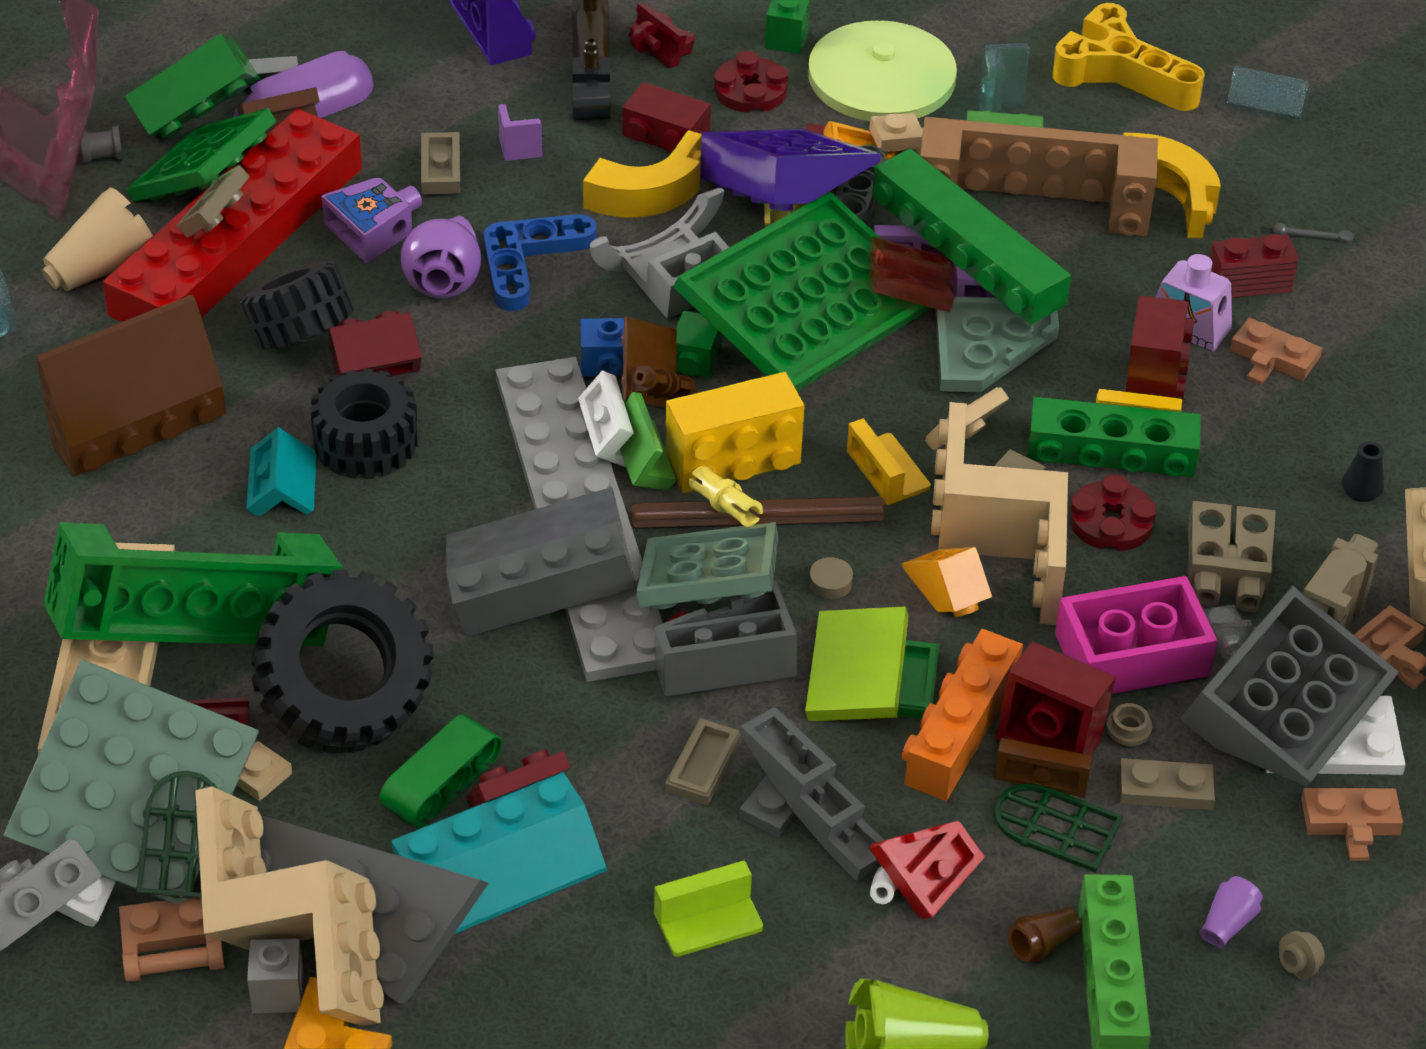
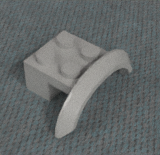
(665, 256)

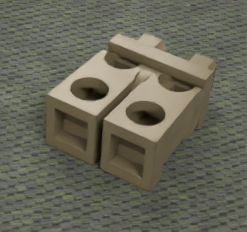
(1226, 568)
(1344, 579)

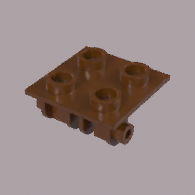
(651, 363)

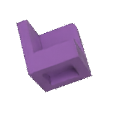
(519, 138)

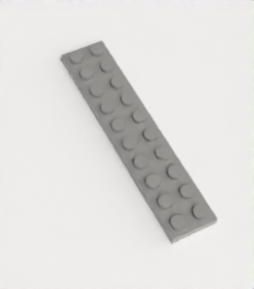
(560, 465)

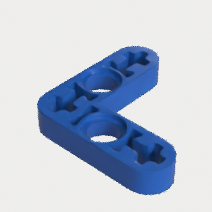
(519, 244)

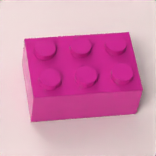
(1139, 633)

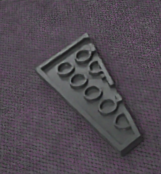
(415, 901)

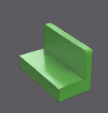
(644, 450)

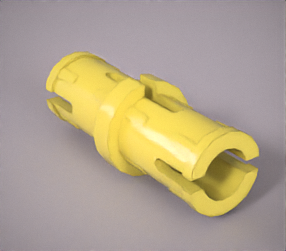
(726, 496)

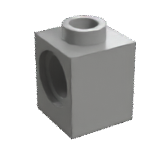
(275, 975)

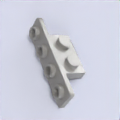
(36, 891)

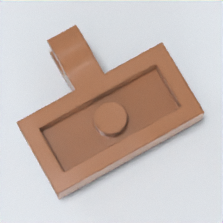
(1274, 350)
(1392, 638)
(1352, 813)

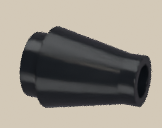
(1365, 474)

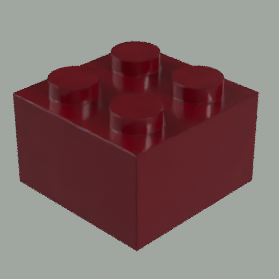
(1158, 348)
(1055, 701)

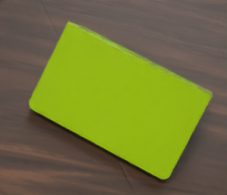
(707, 909)

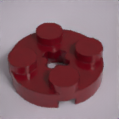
(767, 82)
(1115, 495)

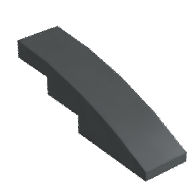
(808, 786)

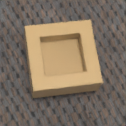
(263, 771)

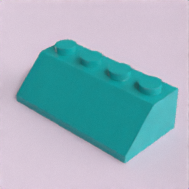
(516, 843)

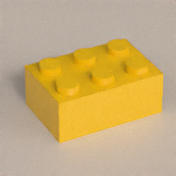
(735, 429)

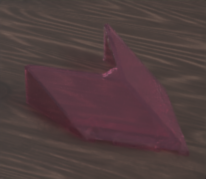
(43, 150)

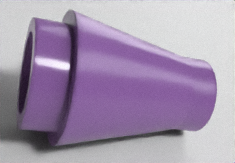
(1231, 910)

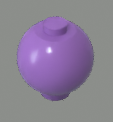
(440, 258)

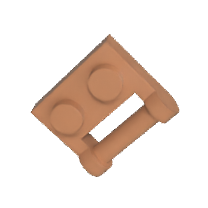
(162, 927)

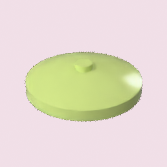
(882, 70)

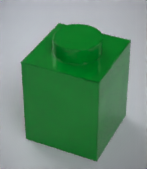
(787, 25)
(696, 345)

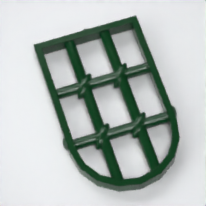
(1066, 838)
(168, 850)

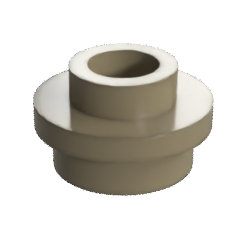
(1129, 715)
(1301, 954)

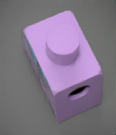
(1207, 299)

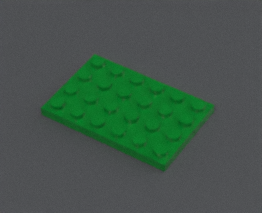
(798, 293)

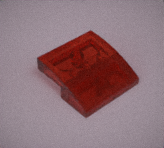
(910, 274)

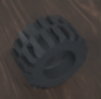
(297, 305)
(364, 423)

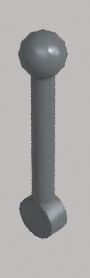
(1344, 237)

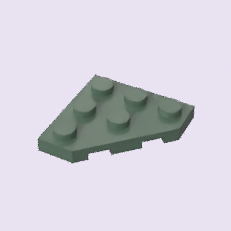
(985, 342)

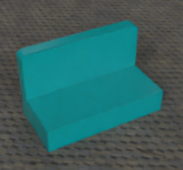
(281, 471)

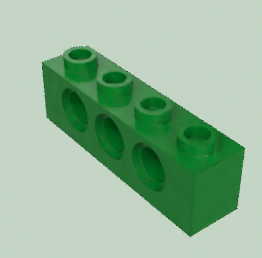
(1114, 437)

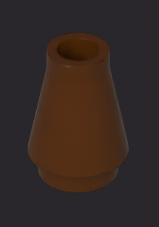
(1040, 934)

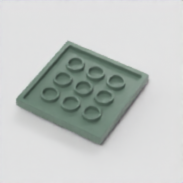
(104, 760)

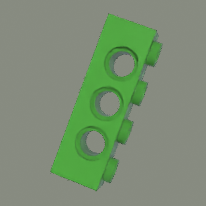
(1113, 963)

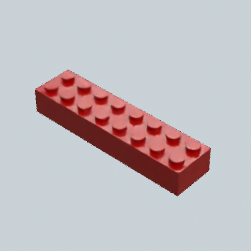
(285, 188)

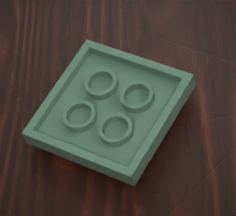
(708, 566)

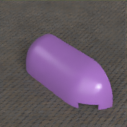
(339, 79)

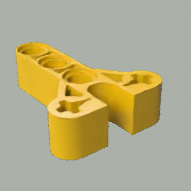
(1114, 55)

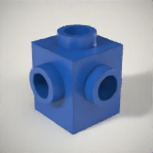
(602, 343)

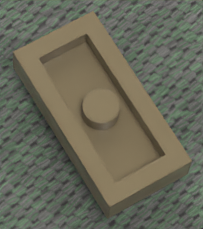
(440, 163)
(220, 195)
(1166, 784)

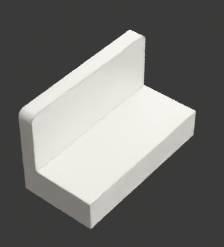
(606, 417)

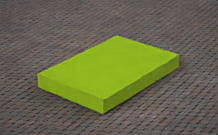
(857, 664)

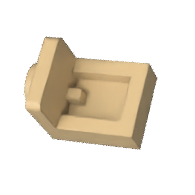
(897, 132)

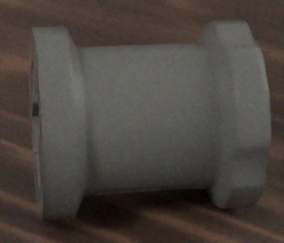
(101, 145)

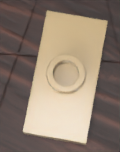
(975, 414)

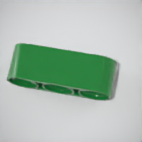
(439, 769)

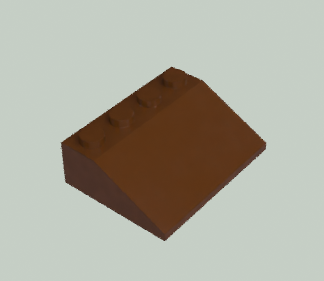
(130, 386)

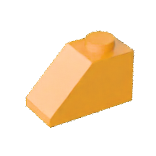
(950, 579)

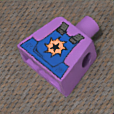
(370, 216)

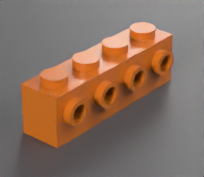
(961, 716)

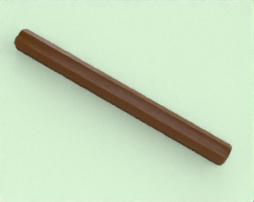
(774, 510)

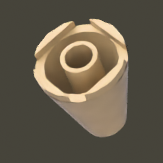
(96, 243)

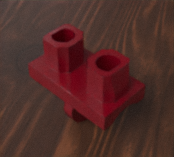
(659, 36)

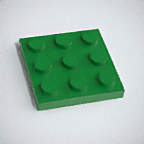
(201, 156)

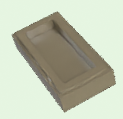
(703, 761)

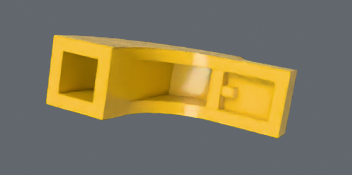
(1189, 179)
(645, 190)

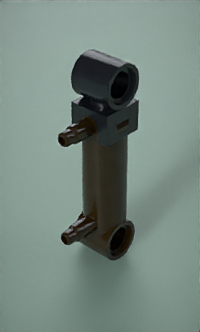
(590, 59)

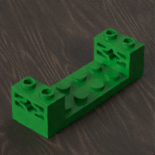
(173, 595)

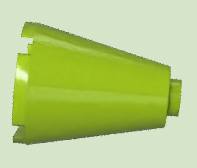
(910, 1020)

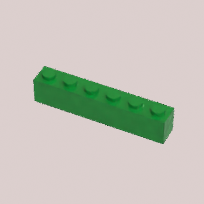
(971, 236)

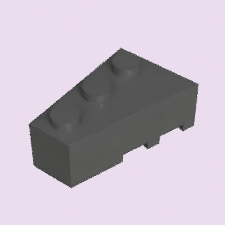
(727, 647)

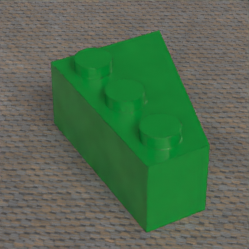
(192, 87)

